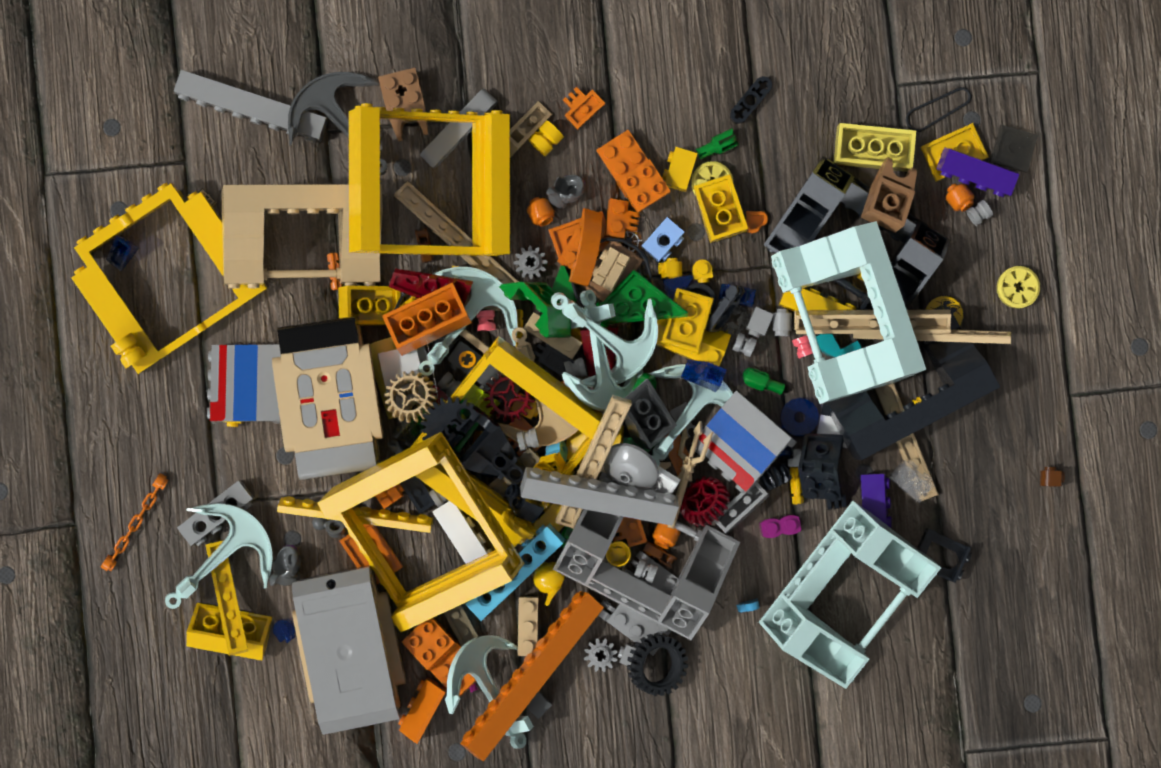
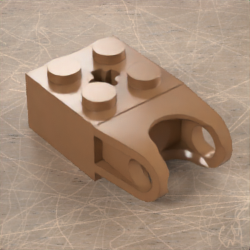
(412, 98)
(890, 197)

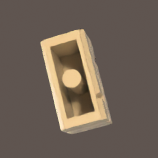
(610, 269)

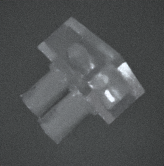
(911, 480)

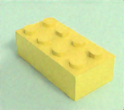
(871, 145)

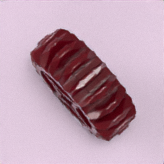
(526, 399)
(708, 505)

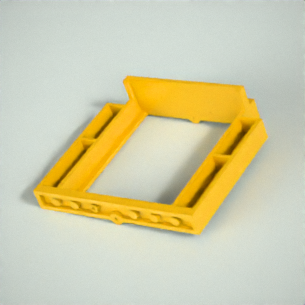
(105, 299)

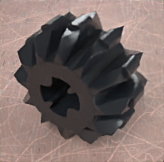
(775, 477)

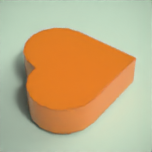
(755, 220)

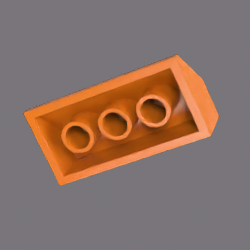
(426, 319)

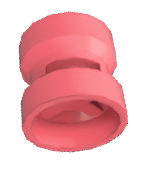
(486, 320)
(804, 347)

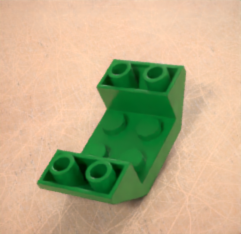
(552, 321)

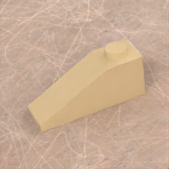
(527, 126)

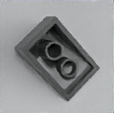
(647, 417)

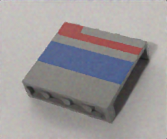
(242, 383)
(743, 442)

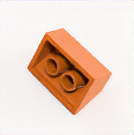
(421, 709)

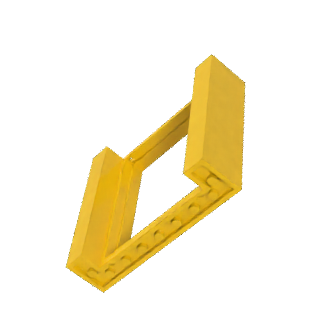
(489, 181)
(542, 387)
(450, 588)

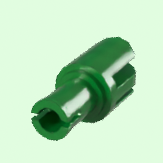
(719, 144)
(761, 380)

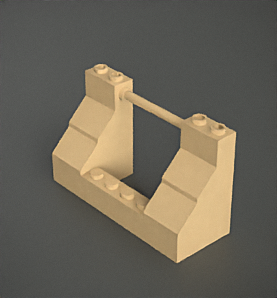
(244, 232)

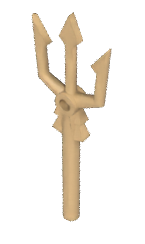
(689, 462)

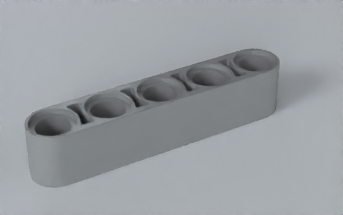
(455, 132)

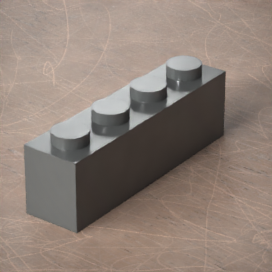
(485, 376)

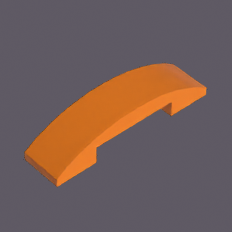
(588, 247)

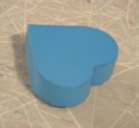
(750, 605)

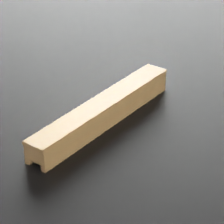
(866, 323)

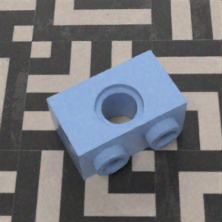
(672, 232)

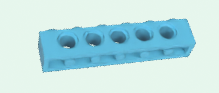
(553, 541)

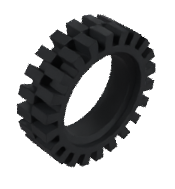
(637, 662)

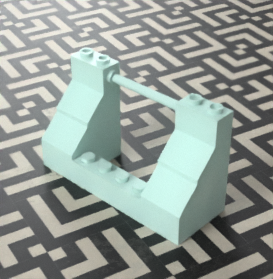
(841, 256)
(811, 639)

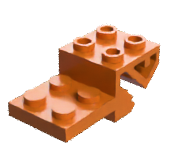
(633, 171)
(436, 651)

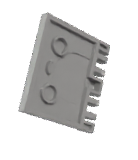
(632, 623)

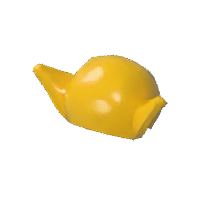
(548, 580)

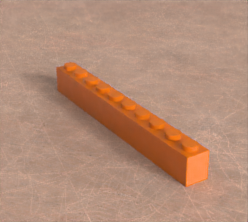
(531, 675)

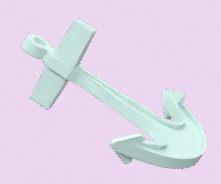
(484, 293)
(630, 355)
(605, 386)
(700, 398)
(244, 531)
(473, 660)

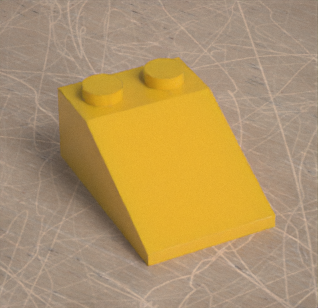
(720, 208)
(367, 303)

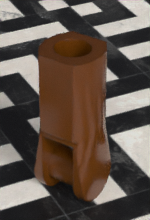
(421, 234)
(656, 552)

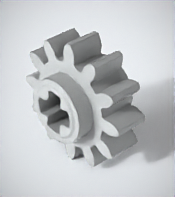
(537, 264)
(594, 658)

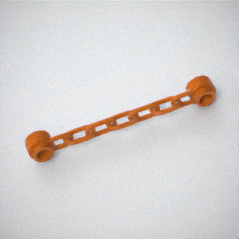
(109, 562)

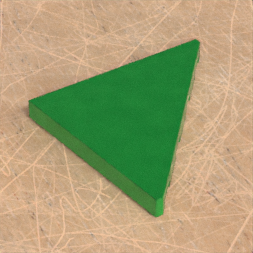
(631, 301)

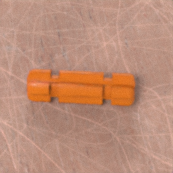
(333, 258)

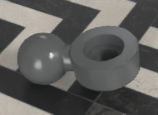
(331, 525)

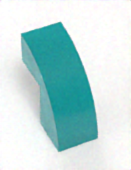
(830, 347)

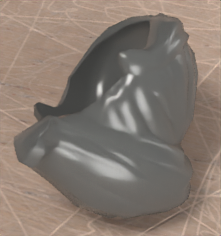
(566, 190)
(286, 566)

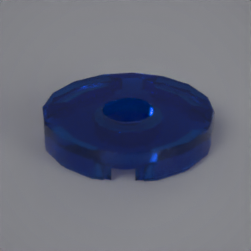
(809, 411)

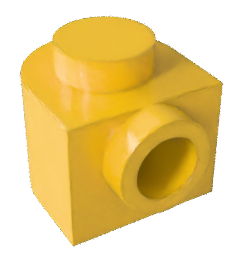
(670, 269)
(702, 271)

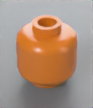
(960, 197)
(540, 211)
(665, 536)

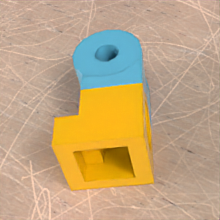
(556, 456)

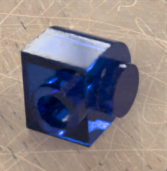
(284, 630)

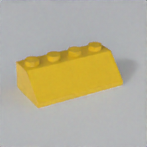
(711, 349)
(207, 632)

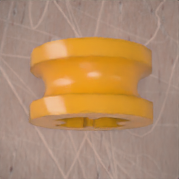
(471, 364)

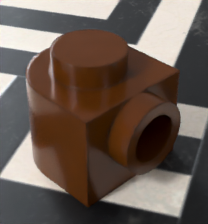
(1051, 477)

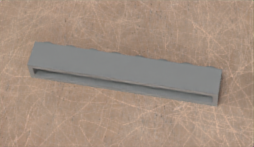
(246, 105)
(599, 496)

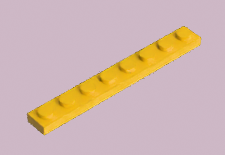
(365, 514)

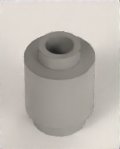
(782, 322)

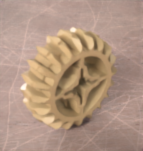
(413, 389)

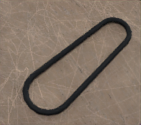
(931, 101)

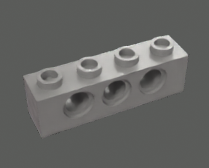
(189, 528)

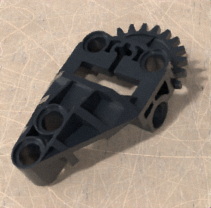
(486, 448)

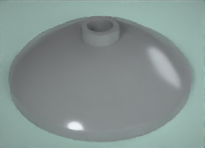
(631, 466)

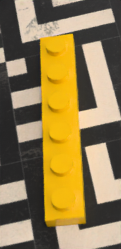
(228, 604)

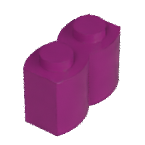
(784, 525)

